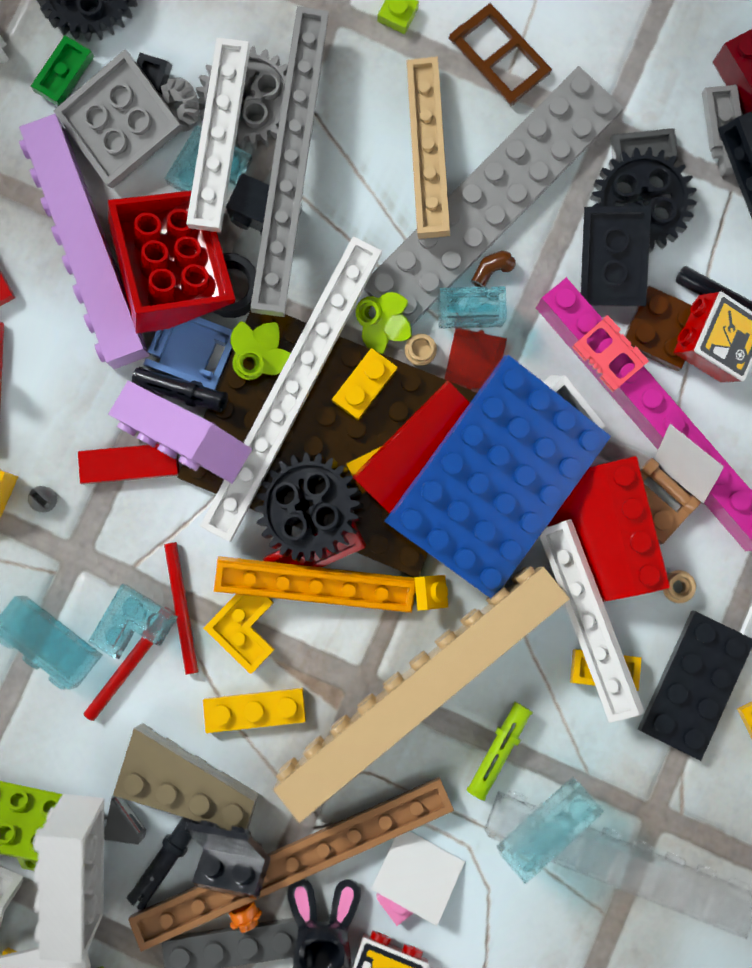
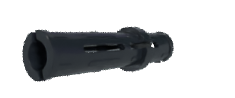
(191, 392)
(173, 847)

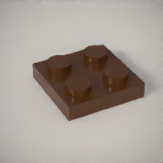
(657, 327)

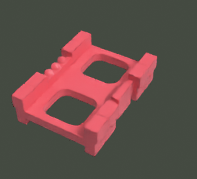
(601, 361)

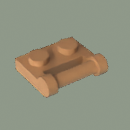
(664, 517)

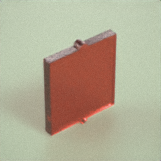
(473, 357)

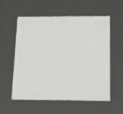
(688, 463)
(418, 876)

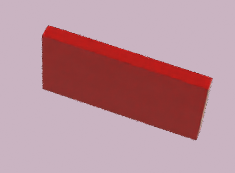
(405, 454)

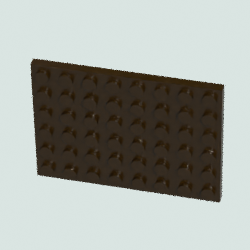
(329, 431)

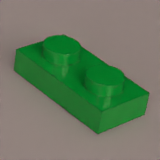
(62, 71)

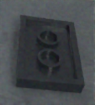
(616, 255)

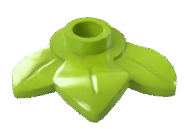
(388, 322)
(261, 347)

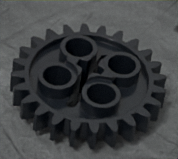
(74, 15)
(636, 173)
(336, 497)

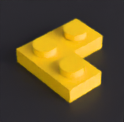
(235, 633)

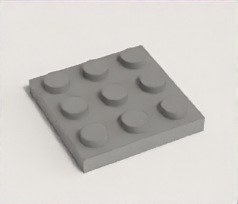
(118, 119)

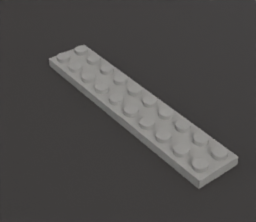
(498, 192)

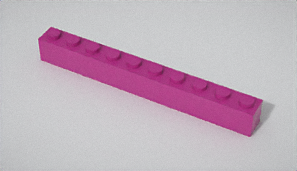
(649, 405)

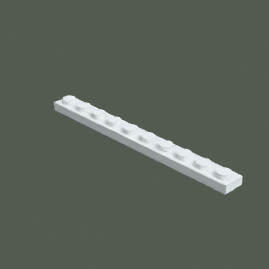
(293, 387)

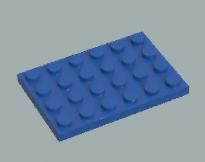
(498, 477)

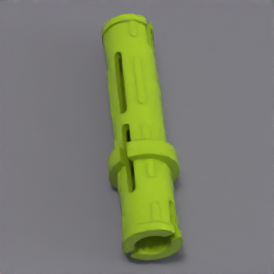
(480, 786)

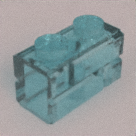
(471, 307)

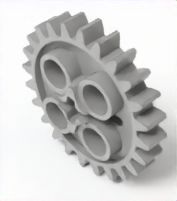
(265, 104)

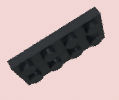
(696, 685)

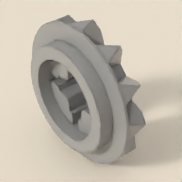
(181, 90)

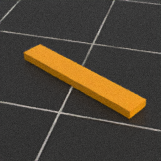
(314, 584)

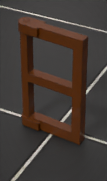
(515, 41)

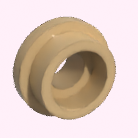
(688, 590)

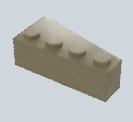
(182, 784)

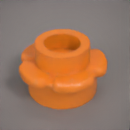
(245, 917)

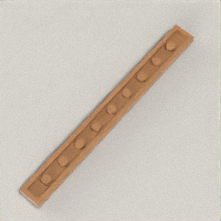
(296, 862)

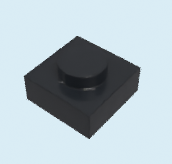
(155, 69)

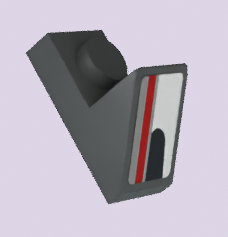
(122, 823)

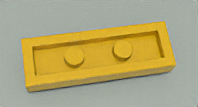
(254, 710)

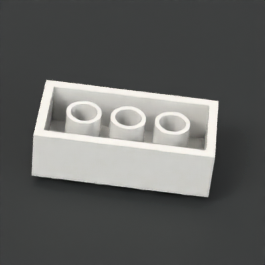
(69, 878)

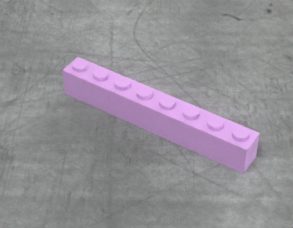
(83, 241)

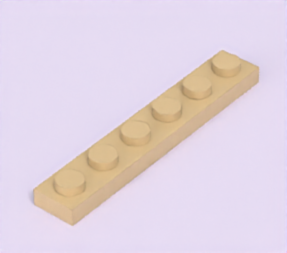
(428, 148)

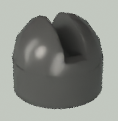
(47, 494)

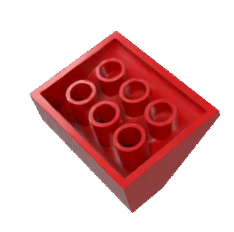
(164, 264)
(616, 530)

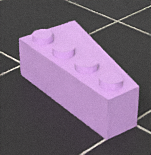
(179, 432)

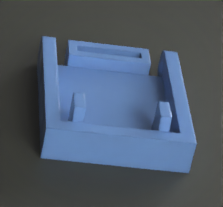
(188, 349)

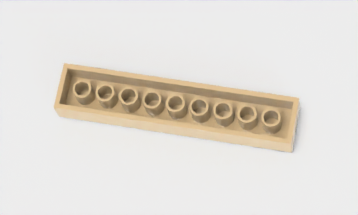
(418, 692)

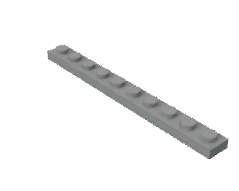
(289, 163)

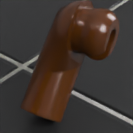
(497, 261)

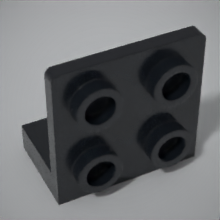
(229, 860)

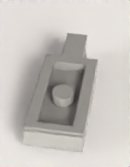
(720, 107)

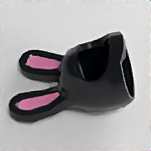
(323, 942)

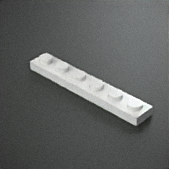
(218, 135)
(591, 622)

